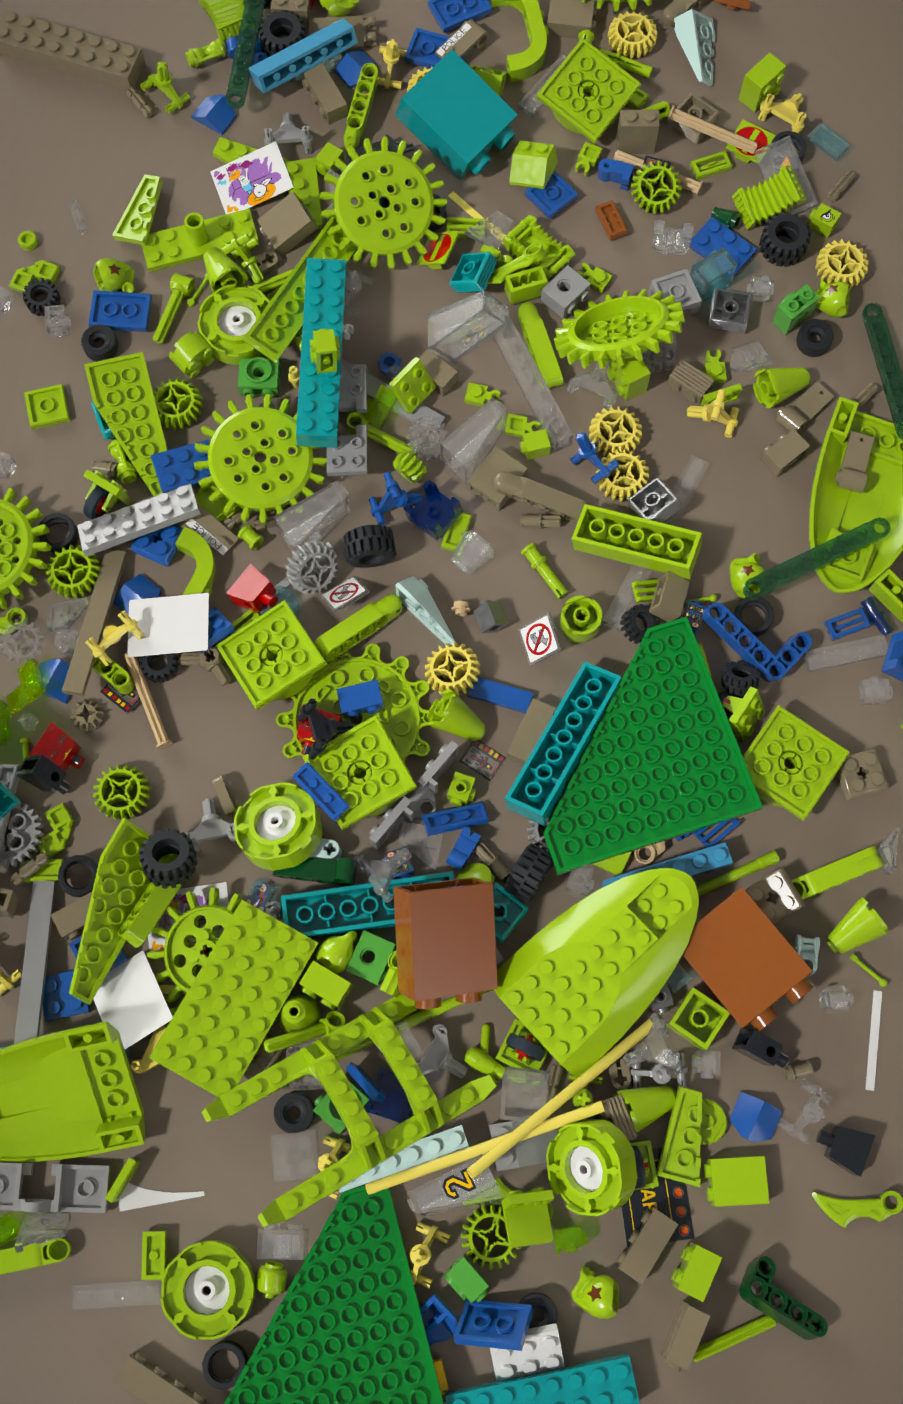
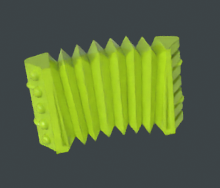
(225, 16)
(769, 198)
(528, 233)

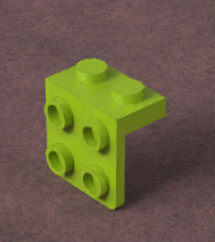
(528, 1217)

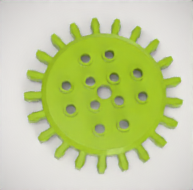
(369, 236)
(619, 329)
(249, 492)
(15, 527)

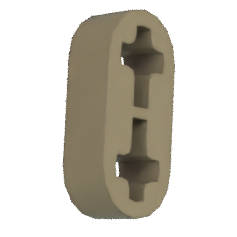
(264, 266)
(223, 794)
(625, 1072)

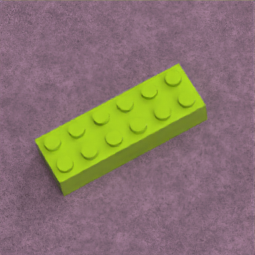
(637, 541)

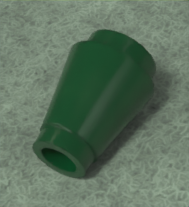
(727, 217)

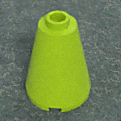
(222, 270)
(778, 384)
(455, 717)
(857, 928)
(308, 1013)
(647, 1104)

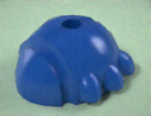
(388, 359)

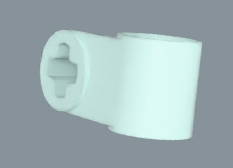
(324, 845)
(808, 950)

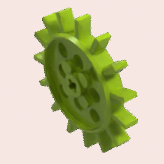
(179, 934)

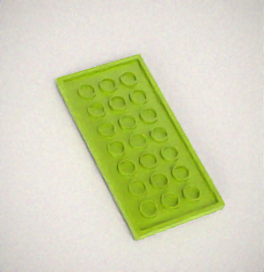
(234, 1000)

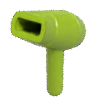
(481, 1060)

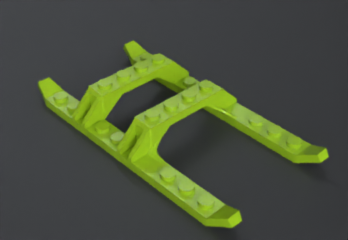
(367, 1147)

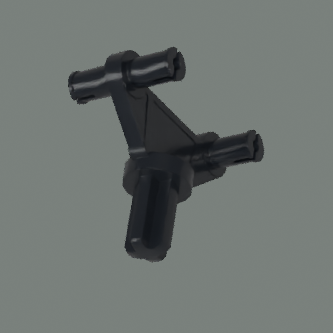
(322, 727)

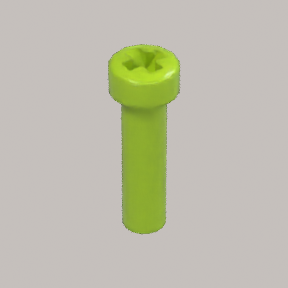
(25, 747)

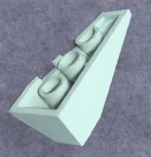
(696, 37)
(421, 604)

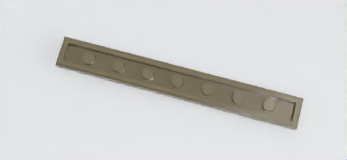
(94, 622)

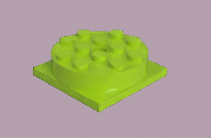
(592, 73)
(255, 645)
(368, 750)
(810, 752)

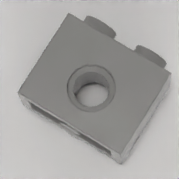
(565, 302)

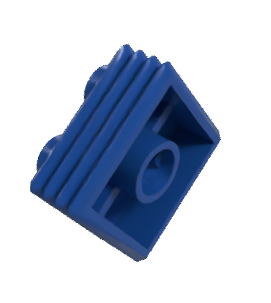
(162, 551)

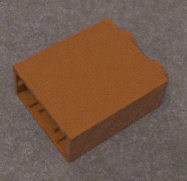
(445, 941)
(746, 961)

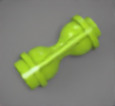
(199, 55)
(125, 469)

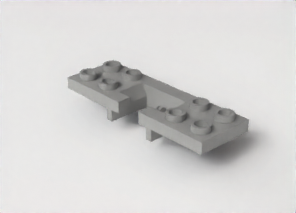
(351, 450)
(411, 808)
(76, 1188)

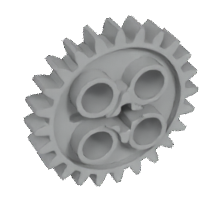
(27, 833)

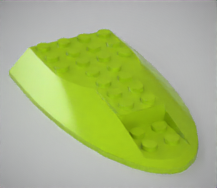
(841, 510)
(600, 964)
(68, 1096)

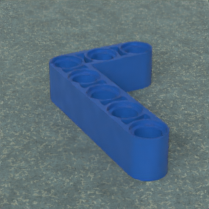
(753, 645)

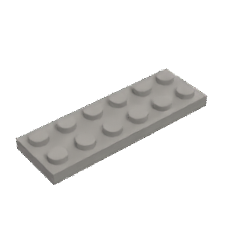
(138, 519)

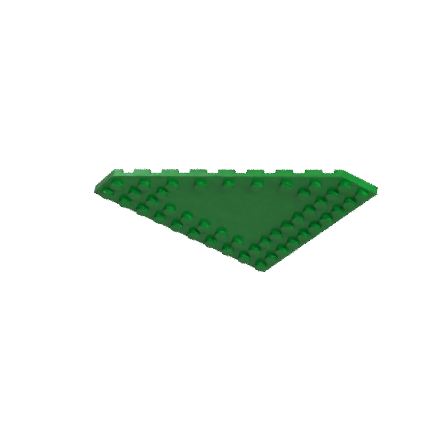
(656, 760)
(347, 1321)

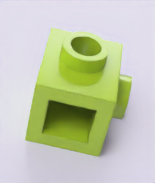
(461, 789)

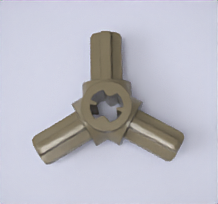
(215, 666)

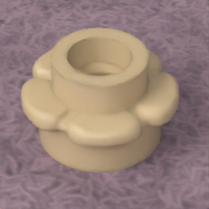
(461, 608)

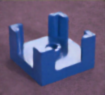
(894, 658)

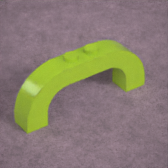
(527, 63)
(195, 545)

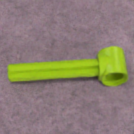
(180, 287)
(376, 434)
(325, 1026)

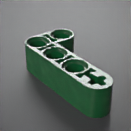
(320, 870)
(806, 1323)

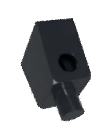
(43, 774)
(760, 1048)
(847, 1148)

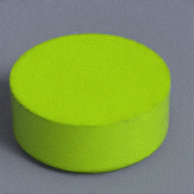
(28, 240)

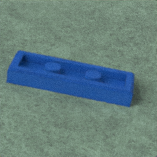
(501, 695)
(321, 792)
(455, 819)

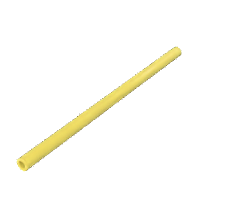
(560, 1099)
(478, 1149)

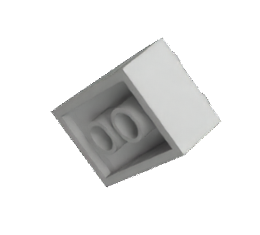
(524, 1153)

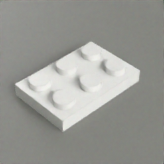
(539, 1354)

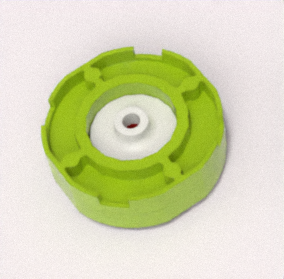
(226, 320)
(278, 826)
(592, 1166)
(185, 1296)

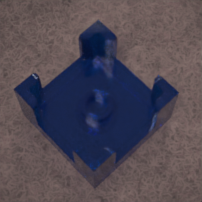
(434, 511)
(396, 1104)

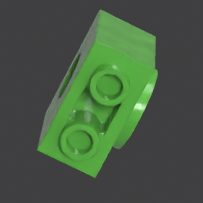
(795, 308)
(259, 386)
(375, 971)
(328, 1112)
(467, 1280)

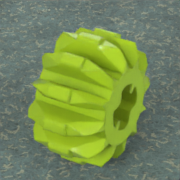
(409, 466)

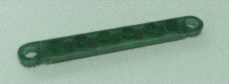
(244, 52)
(886, 362)
(816, 558)

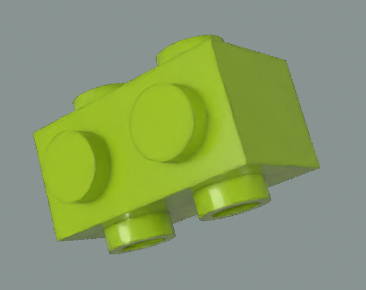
(325, 350)

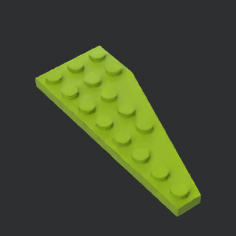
(128, 406)
(114, 895)

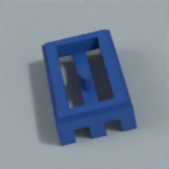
(831, 630)
(703, 839)
(365, 1082)

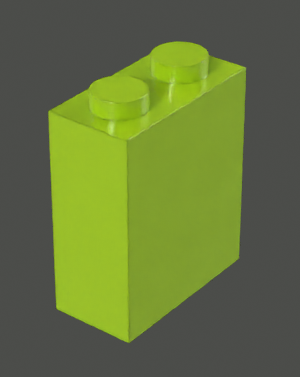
(737, 1181)

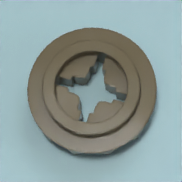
(94, 720)

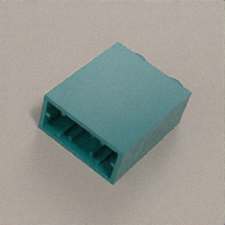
(457, 116)

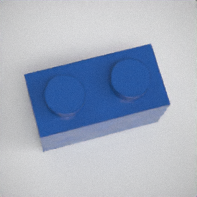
(360, 699)

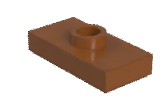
(733, 4)
(611, 220)

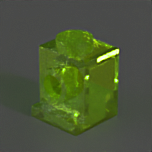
(569, 1239)

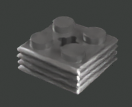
(737, 302)
(655, 501)

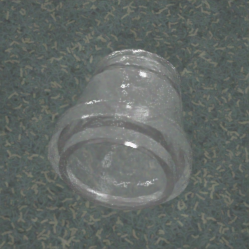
(471, 553)

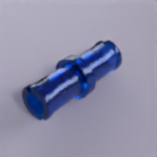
(876, 616)

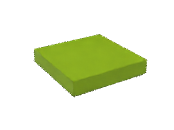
(47, 406)

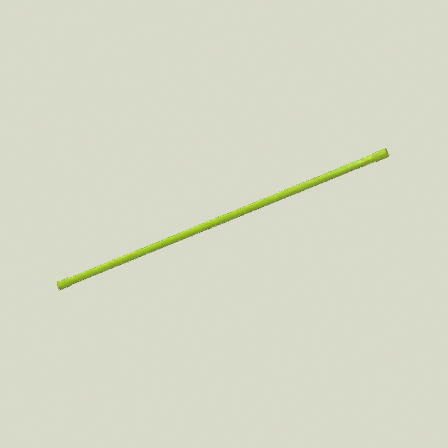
(760, 863)

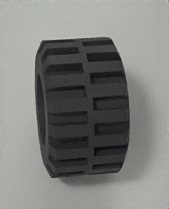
(278, 25)
(788, 226)
(369, 546)
(168, 873)
(529, 873)

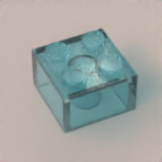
(713, 272)

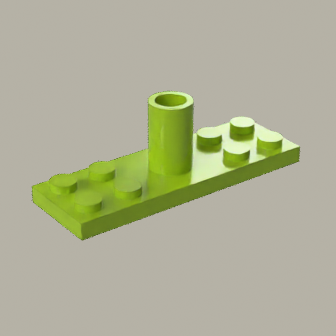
(193, 239)

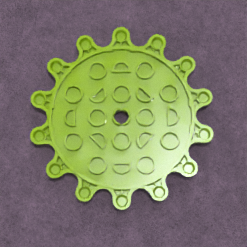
(401, 712)

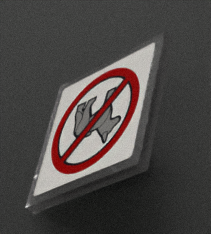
(344, 594)
(540, 639)

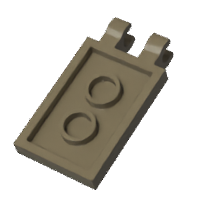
(360, 28)

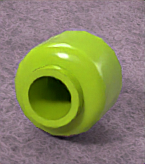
(271, 1279)

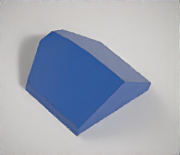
(350, 67)
(215, 113)
(134, 589)
(54, 676)
(754, 1118)
(438, 1320)

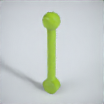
(191, 302)
(712, 598)
(882, 982)

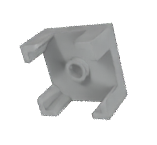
(681, 287)

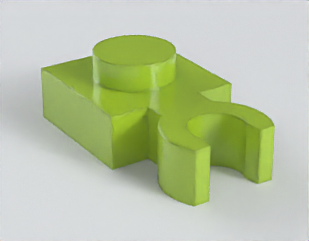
(588, 157)
(501, 259)
(598, 278)
(715, 368)
(479, 394)
(517, 425)

